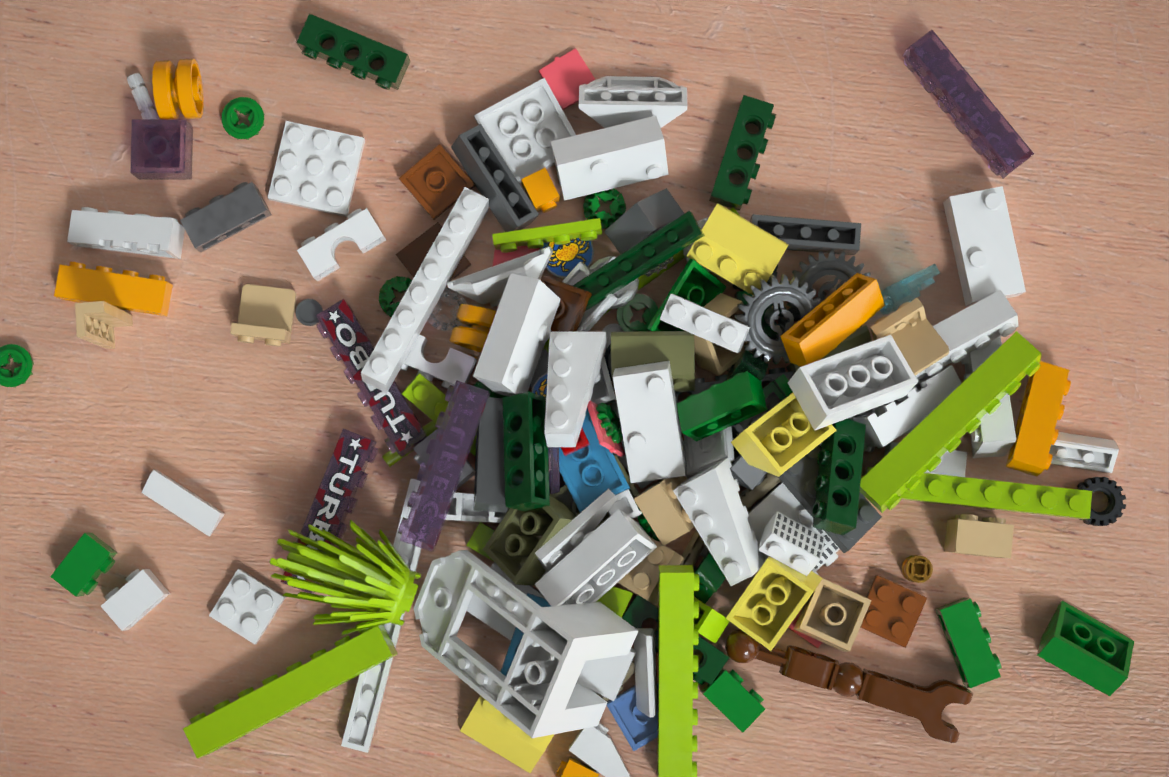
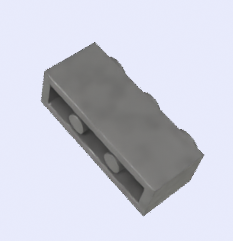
(225, 216)

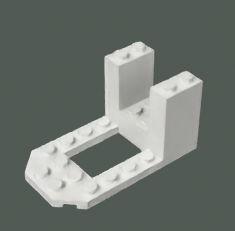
(556, 642)

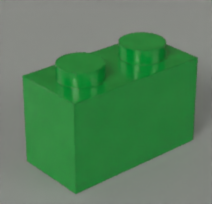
(84, 565)
(734, 700)

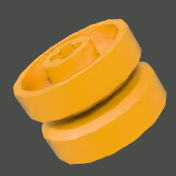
(178, 89)
(479, 320)

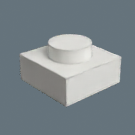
(625, 504)

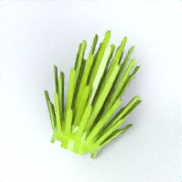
(361, 576)

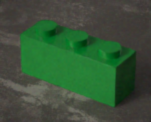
(721, 406)
(969, 642)

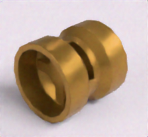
(912, 566)

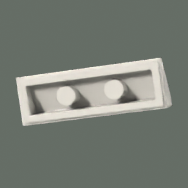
(1084, 452)
(182, 502)
(646, 671)

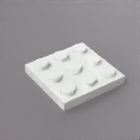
(525, 127)
(316, 168)

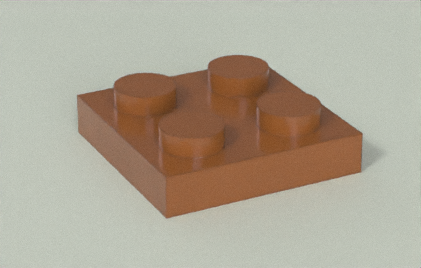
(436, 181)
(892, 611)

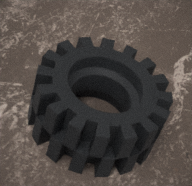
(1114, 496)

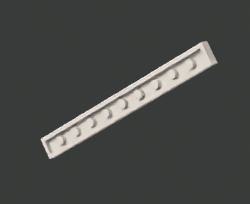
(373, 682)

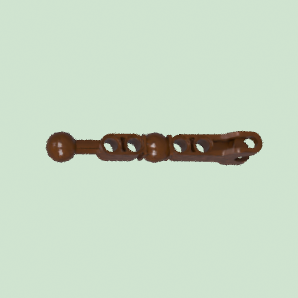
(850, 680)

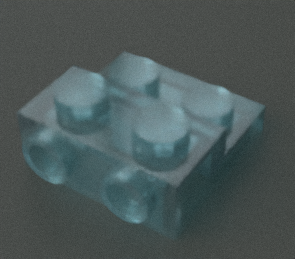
(908, 289)

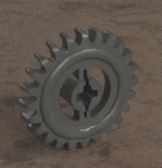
(827, 266)
(774, 294)

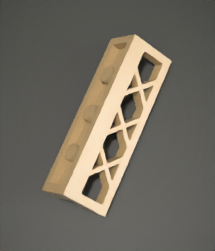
(97, 321)

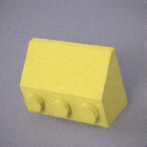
(737, 249)
(780, 438)
(772, 601)
(503, 737)

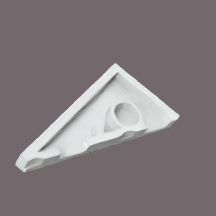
(573, 533)

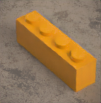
(122, 290)
(833, 320)
(1038, 419)

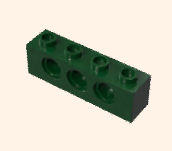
(318, 30)
(750, 111)
(525, 452)
(845, 489)
(712, 658)

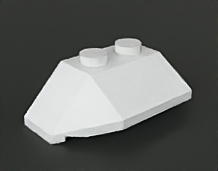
(628, 99)
(489, 284)

